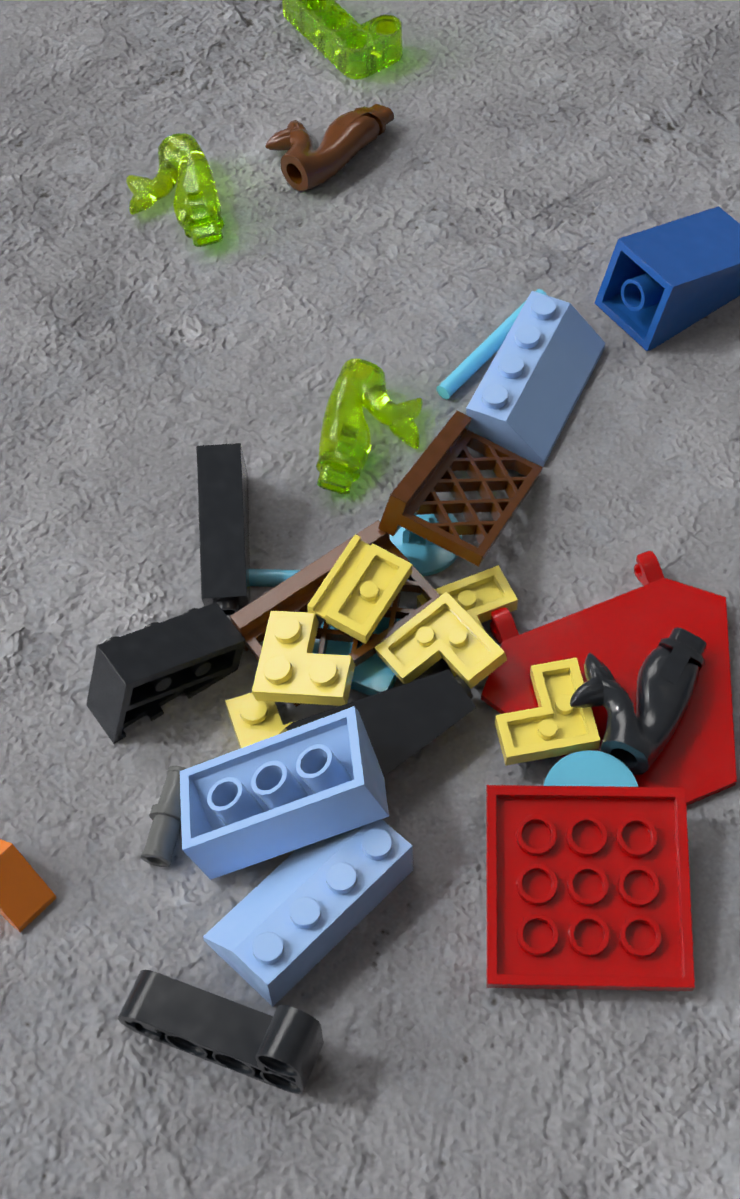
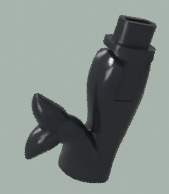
(662, 698)

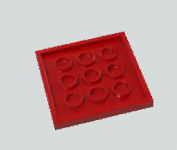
(588, 888)

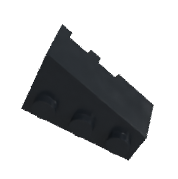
(158, 663)

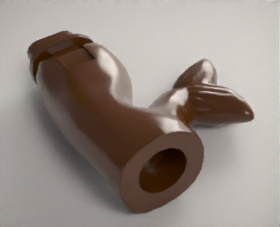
(341, 142)

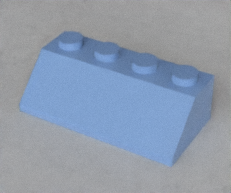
(535, 378)
(281, 794)
(309, 906)

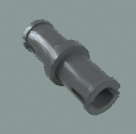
(165, 823)

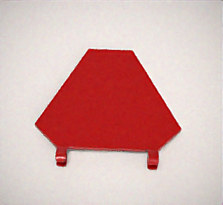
(622, 636)

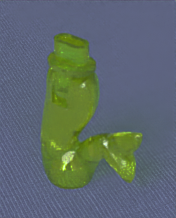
(196, 193)
(344, 430)

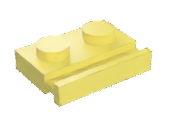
(360, 588)

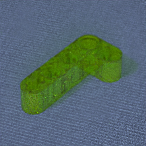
(350, 47)

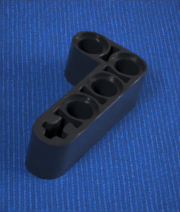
(250, 1042)

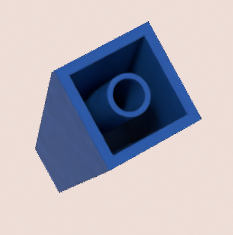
(672, 276)

